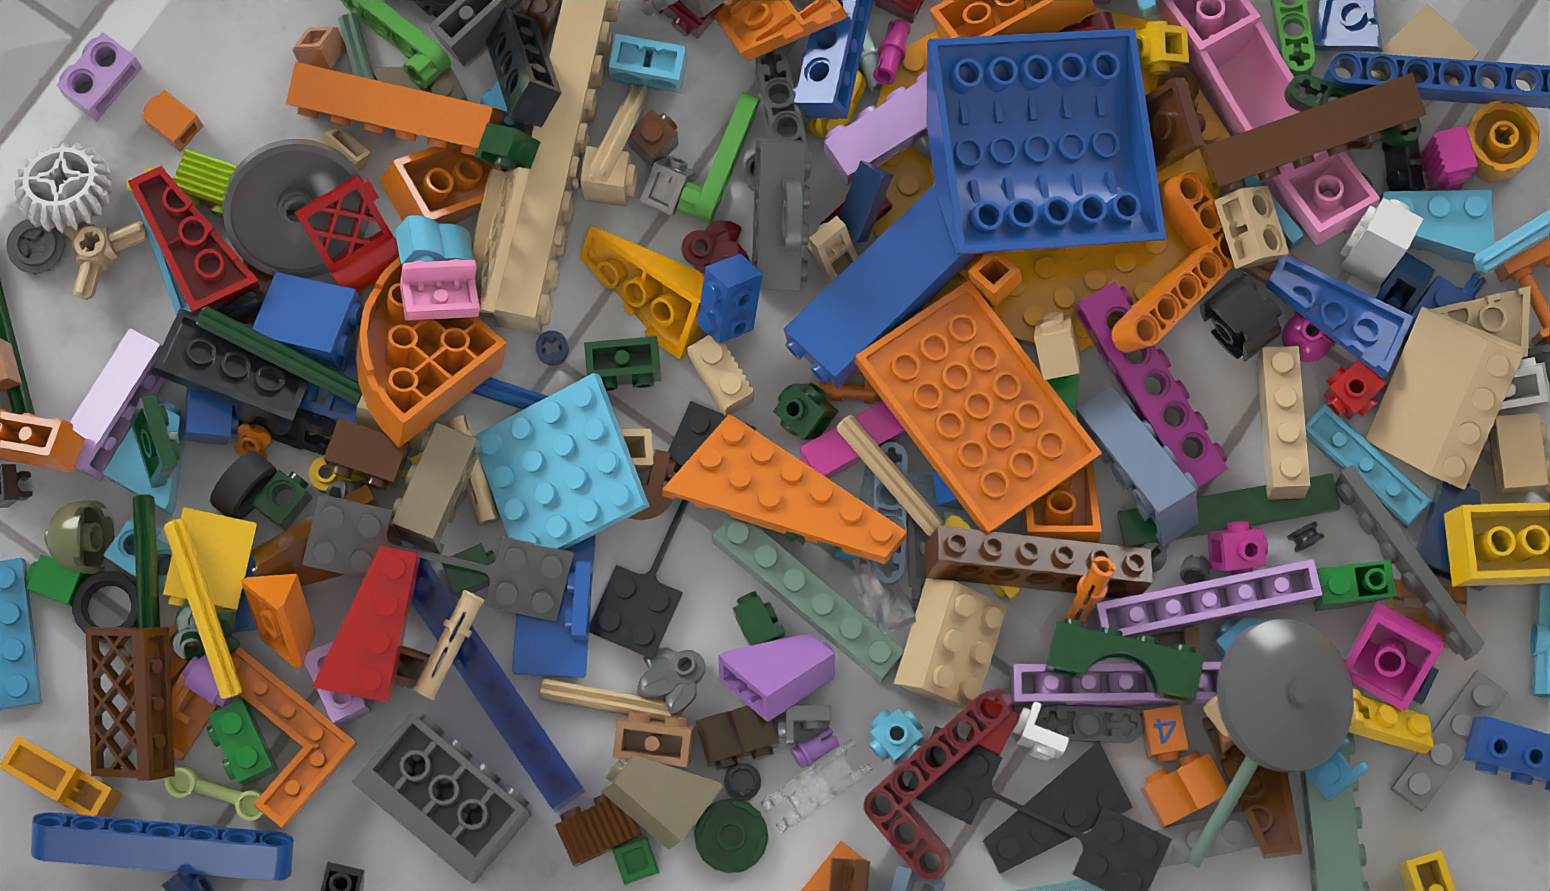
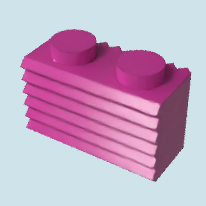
(1448, 159)

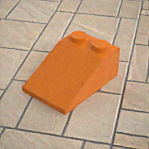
(437, 184)
(1066, 511)

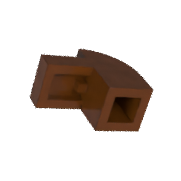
(659, 472)

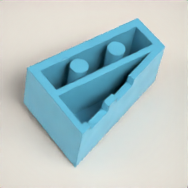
(1454, 221)

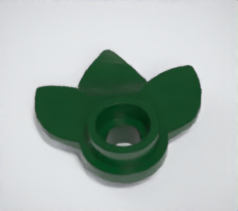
(189, 632)

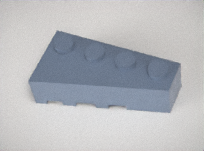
(1141, 463)

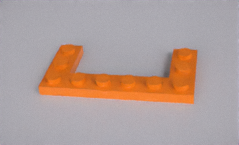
(321, 741)

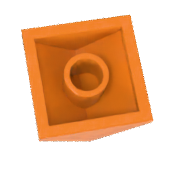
(281, 615)

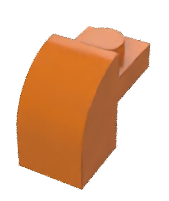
(992, 276)

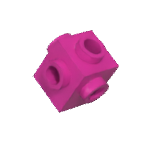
(1237, 548)

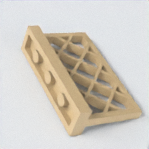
(495, 232)

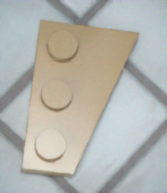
(1498, 314)

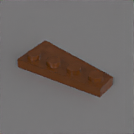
(1264, 802)

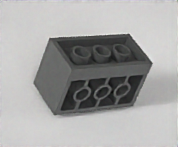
(418, 803)

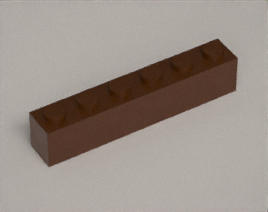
(1312, 132)

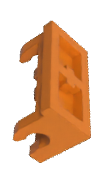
(189, 717)

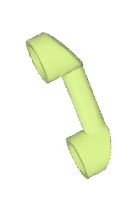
(188, 781)

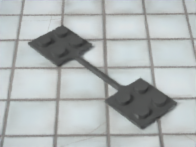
(522, 578)

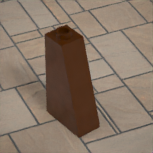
(286, 551)

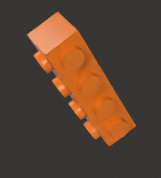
(39, 441)

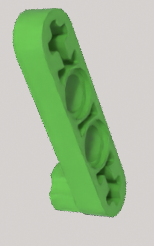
(1297, 14)
(425, 56)
(704, 201)

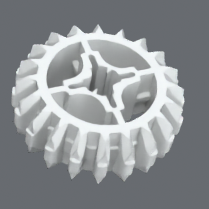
(63, 187)

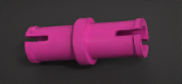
(891, 51)

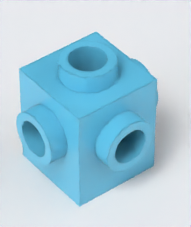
(888, 748)

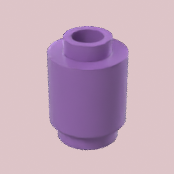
(201, 680)

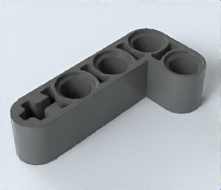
(776, 114)

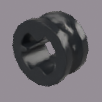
(1305, 536)

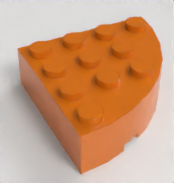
(418, 367)

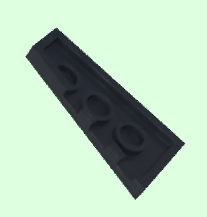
(1070, 799)

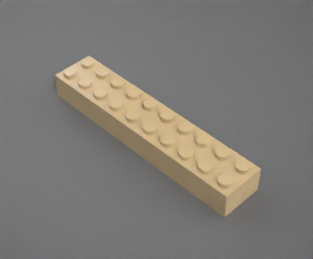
(547, 201)

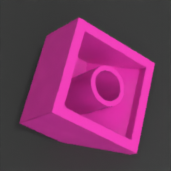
(1392, 656)

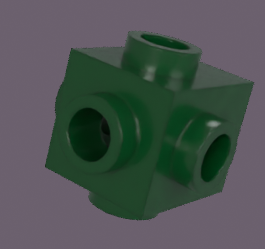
(805, 410)

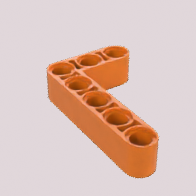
(1197, 221)

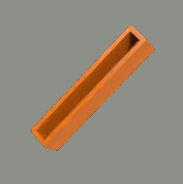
(390, 106)

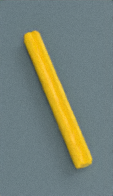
(203, 609)

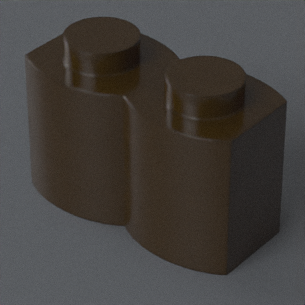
(734, 736)

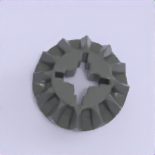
(19, 251)

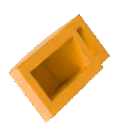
(59, 779)

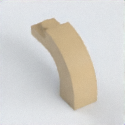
(831, 249)

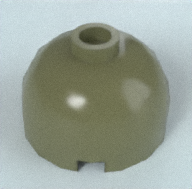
(80, 536)

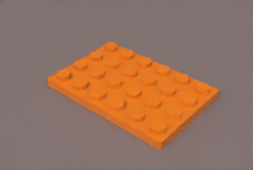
(977, 407)

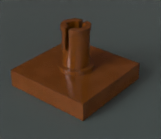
(1173, 123)

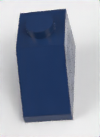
(1405, 283)

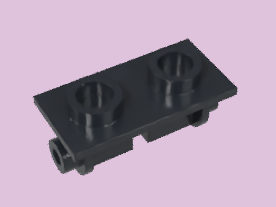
(1400, 172)

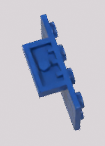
(562, 645)

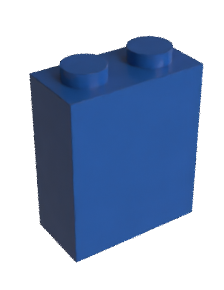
(311, 317)

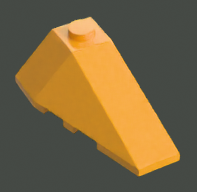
(652, 286)

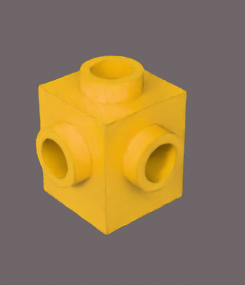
(1162, 46)

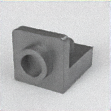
(666, 184)
(809, 716)

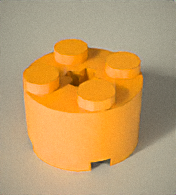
(1517, 130)

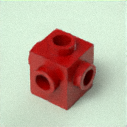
(1353, 390)

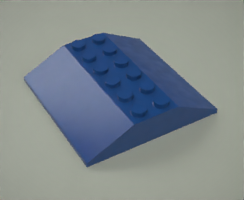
(1042, 141)

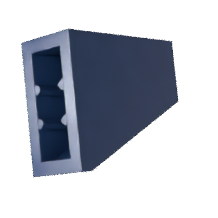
(1433, 541)

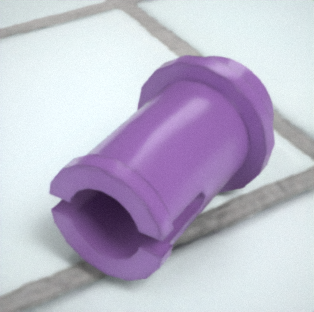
(814, 747)

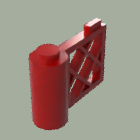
(359, 264)

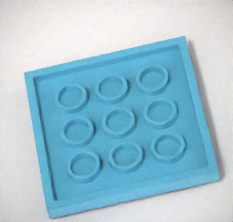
(561, 467)

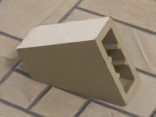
(660, 797)

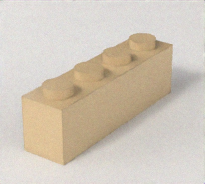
(1283, 423)

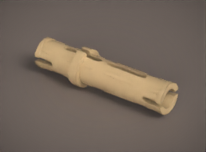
(478, 485)
(470, 605)

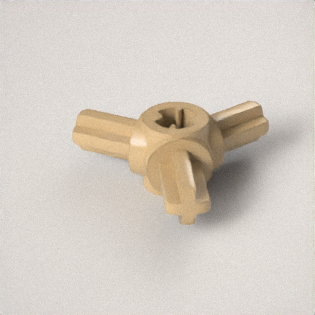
(99, 251)

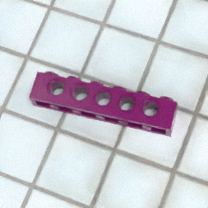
(1131, 379)

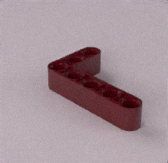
(928, 772)

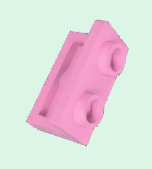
(439, 289)

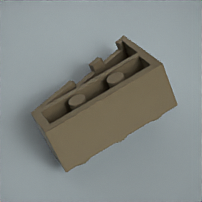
(435, 487)

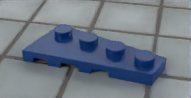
(1347, 315)

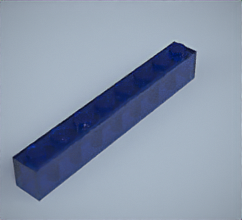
(497, 695)

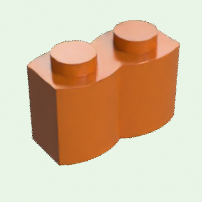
(1185, 789)

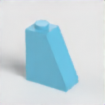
(128, 469)

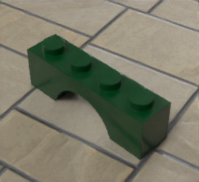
(1171, 671)

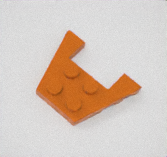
(769, 24)

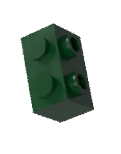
(624, 361)

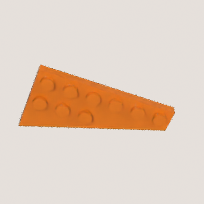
(773, 489)

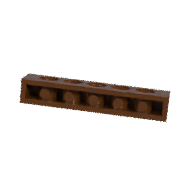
(1032, 561)

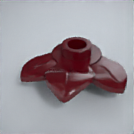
(718, 241)

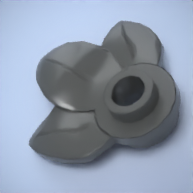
(669, 681)

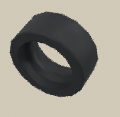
(241, 485)
(90, 586)

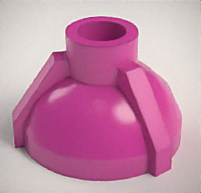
(1310, 348)

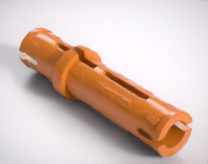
(1098, 575)

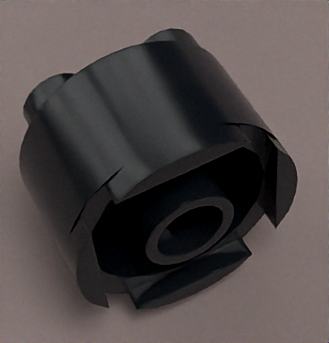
(1242, 318)

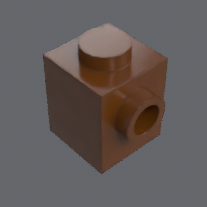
(654, 137)

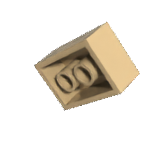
(950, 643)

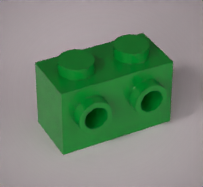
(242, 742)

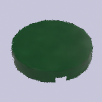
(735, 849)

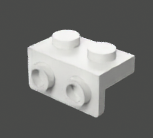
(1042, 742)

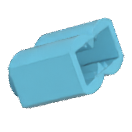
(426, 240)

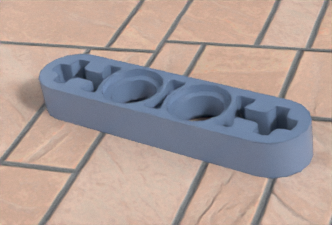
(895, 513)

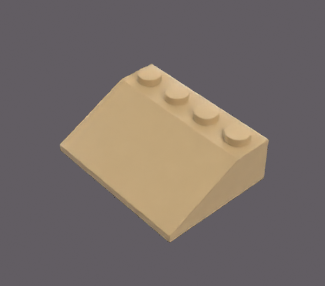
(1444, 396)

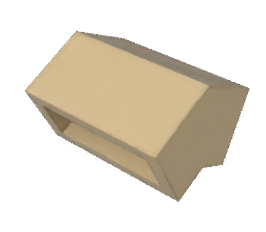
(347, 145)

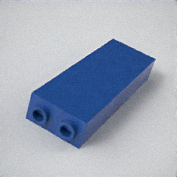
(877, 291)

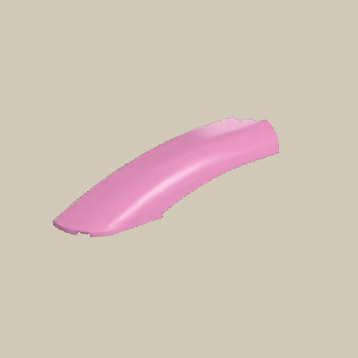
(1246, 88)

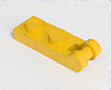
(1391, 724)

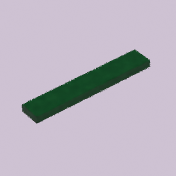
(1237, 506)

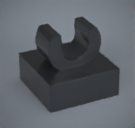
(9, 487)

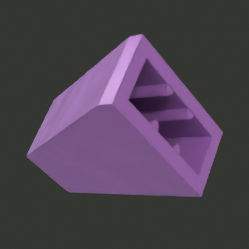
(777, 672)

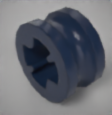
(550, 337)

